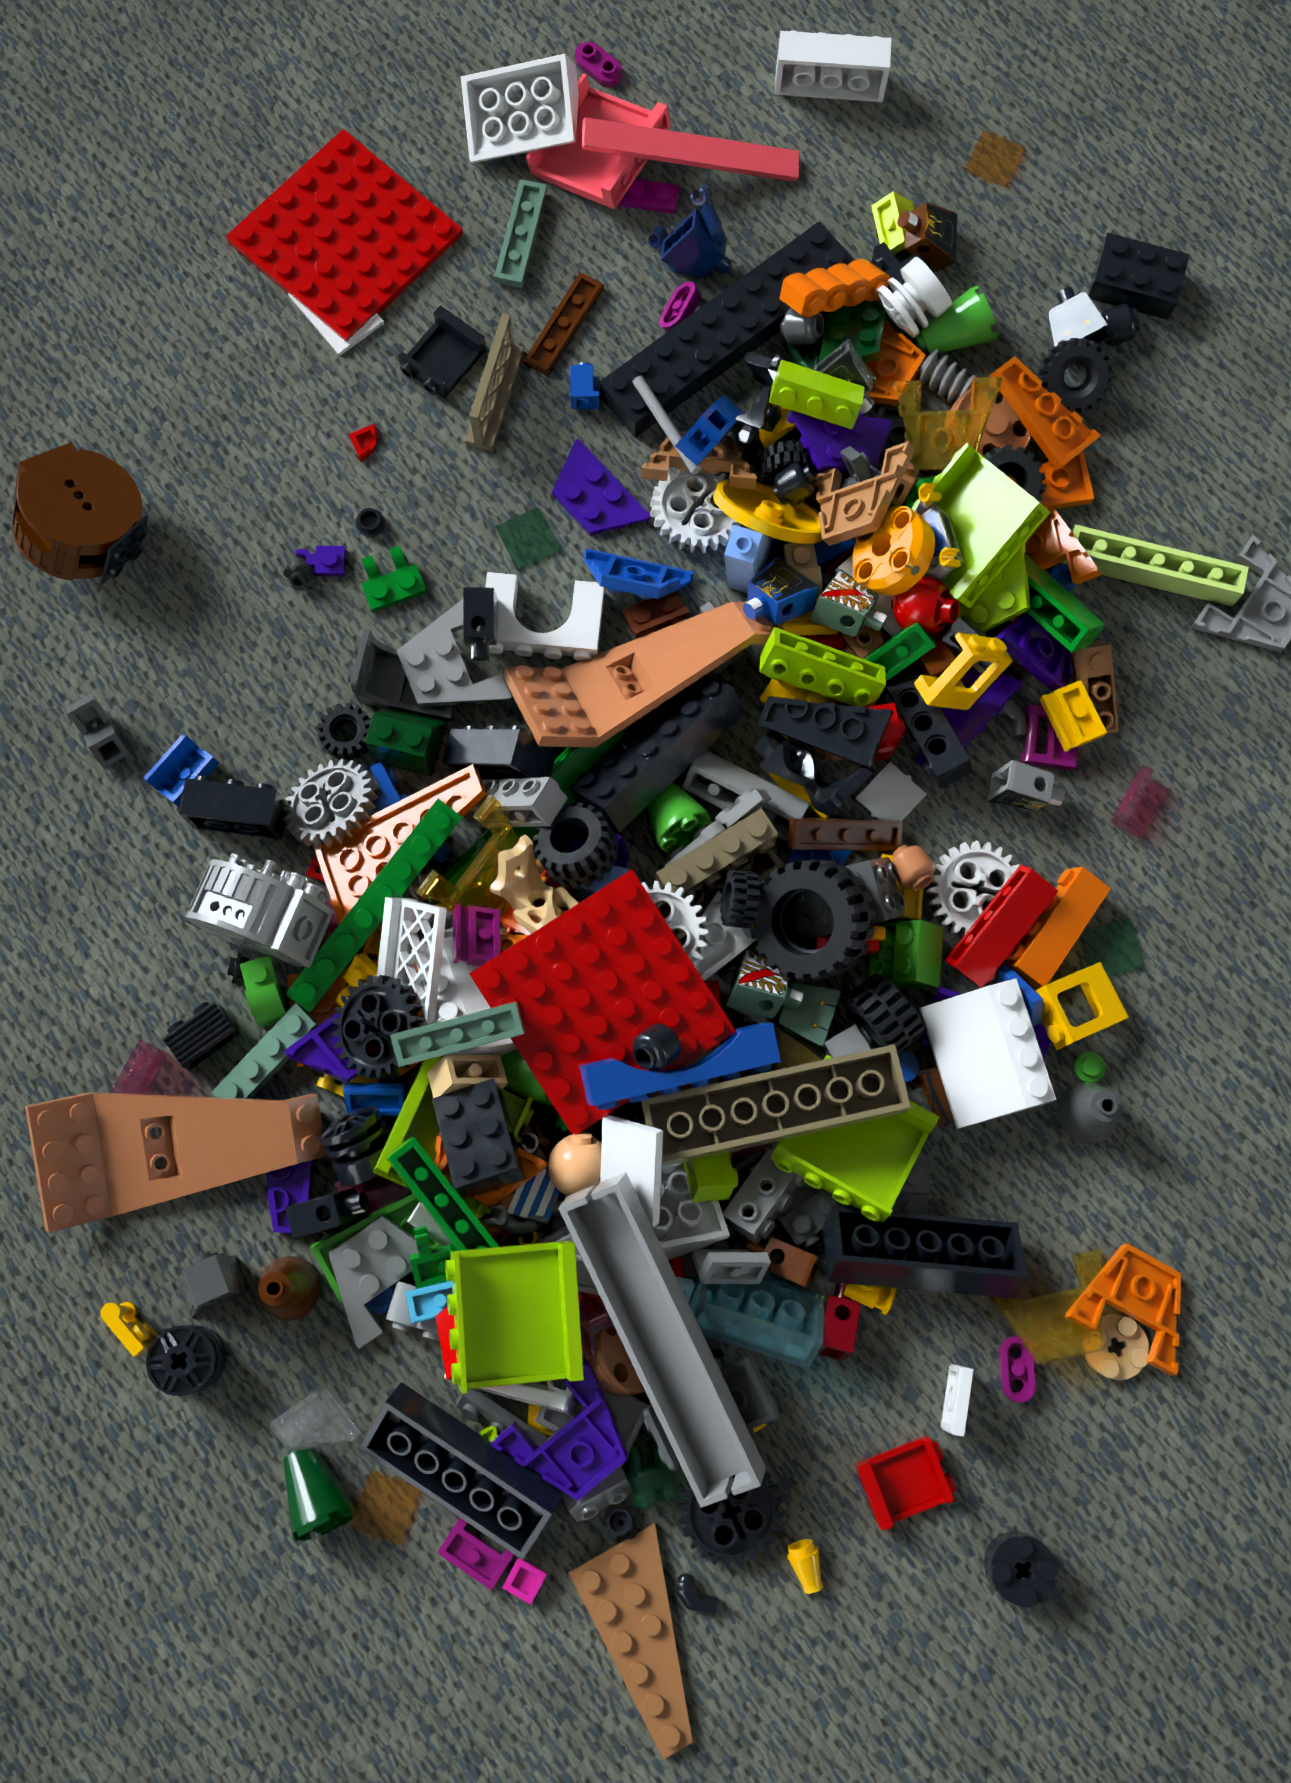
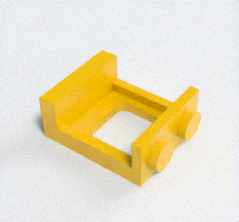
(948, 689)
(1099, 995)

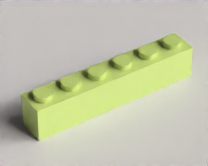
(1163, 567)

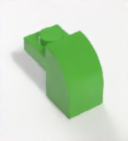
(263, 991)

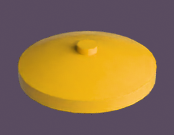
(764, 513)

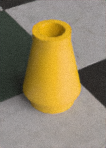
(806, 1564)

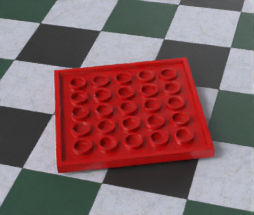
(344, 235)
(596, 985)

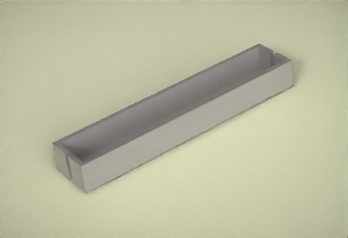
(663, 1339)

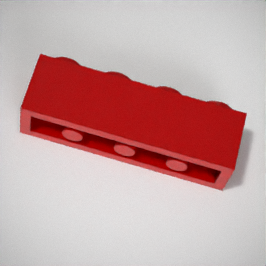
(1002, 926)

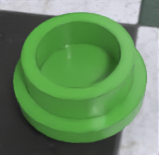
(1089, 1067)

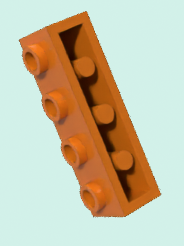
(1058, 927)

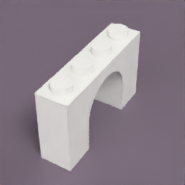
(575, 638)

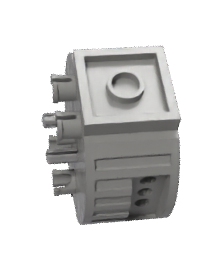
(261, 910)

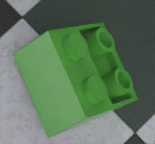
(910, 954)

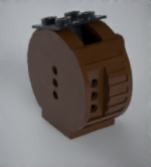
(77, 514)

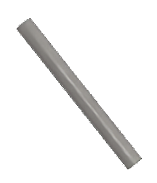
(663, 419)

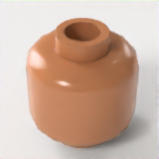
(913, 867)

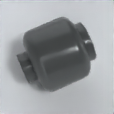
(800, 329)

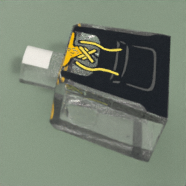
(848, 365)

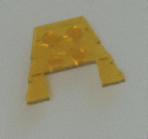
(943, 433)
(475, 883)
(1042, 1319)

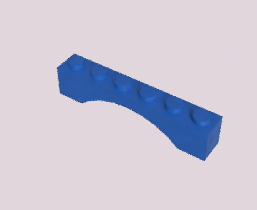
(746, 1049)

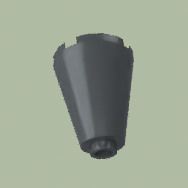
(1089, 1112)

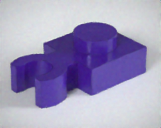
(325, 560)

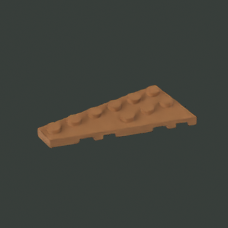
(633, 1616)

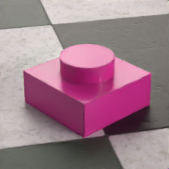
(524, 1580)

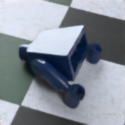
(696, 242)

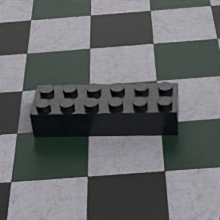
(658, 750)
(924, 1253)
(461, 1470)

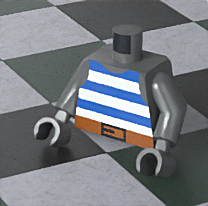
(531, 1203)

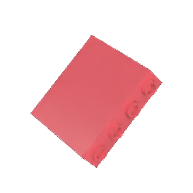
(592, 173)

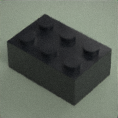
(1138, 275)
(498, 753)
(233, 807)
(478, 1139)

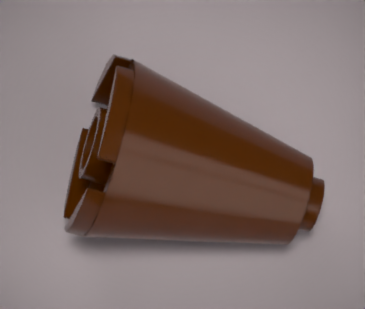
(288, 1288)

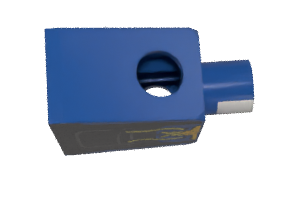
(780, 593)

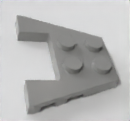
(1266, 612)
(438, 670)
(366, 1267)

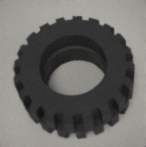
(849, 911)

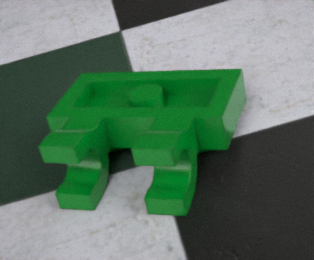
(394, 586)
(429, 1263)

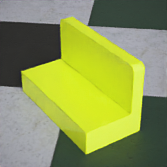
(886, 216)

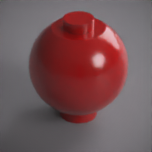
(926, 603)

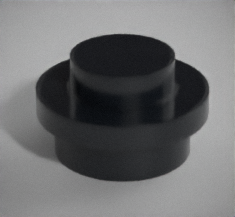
(370, 522)

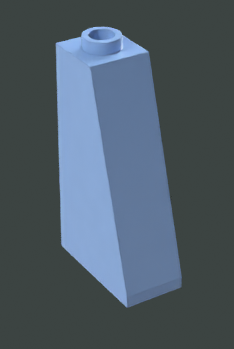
(745, 556)

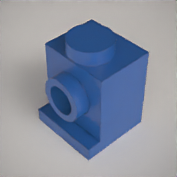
(584, 387)

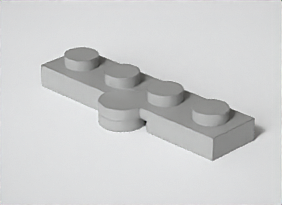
(748, 803)

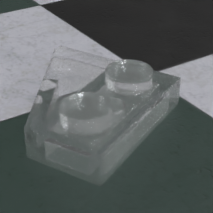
(314, 1423)

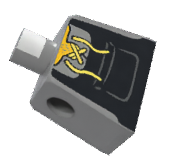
(1024, 787)

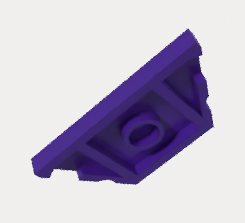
(827, 439)
(594, 494)
(1038, 651)
(319, 1053)

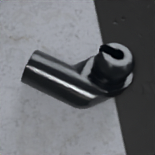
(691, 1598)

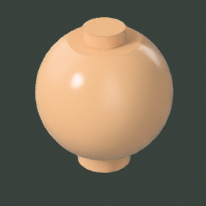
(575, 1163)

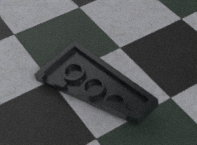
(836, 729)

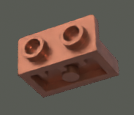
(655, 614)

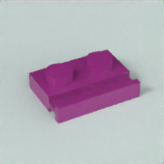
(475, 934)

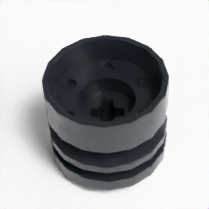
(357, 1143)
(204, 1360)

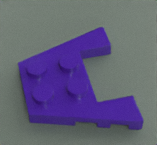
(580, 1451)

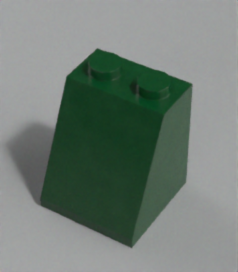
(405, 740)

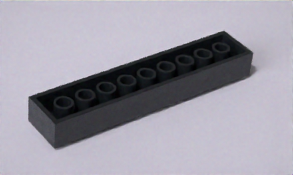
(716, 333)

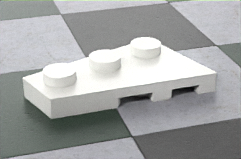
(722, 941)

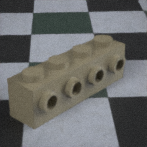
(720, 854)

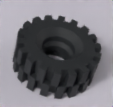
(1097, 369)

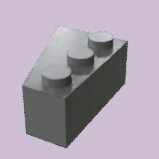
(211, 1281)

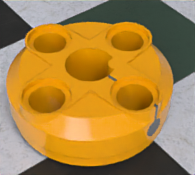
(895, 554)

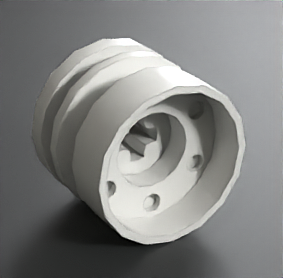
(919, 293)

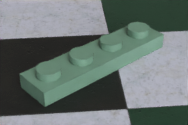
(520, 233)
(457, 1033)
(266, 1056)

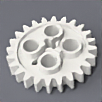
(677, 494)
(981, 864)
(682, 916)

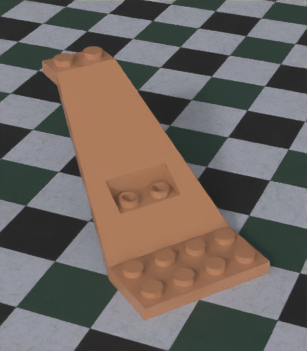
(616, 687)
(100, 1159)

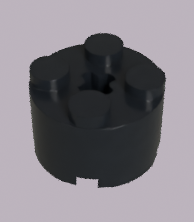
(1039, 1565)

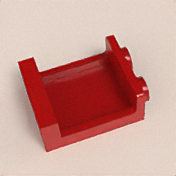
(905, 1481)

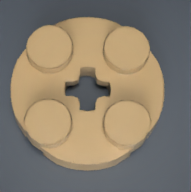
(1132, 1357)

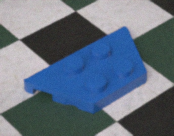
(635, 576)

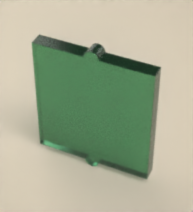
(527, 538)
(1113, 947)

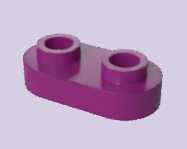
(596, 63)
(680, 305)
(1019, 1368)

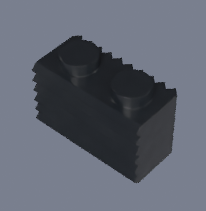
(200, 1035)

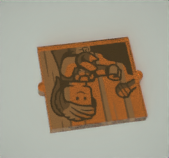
(994, 158)
(385, 1507)

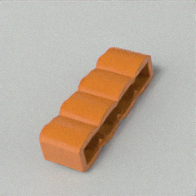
(833, 287)

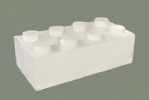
(832, 66)

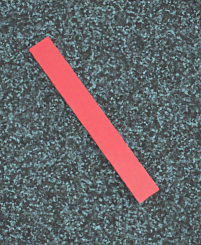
(689, 149)

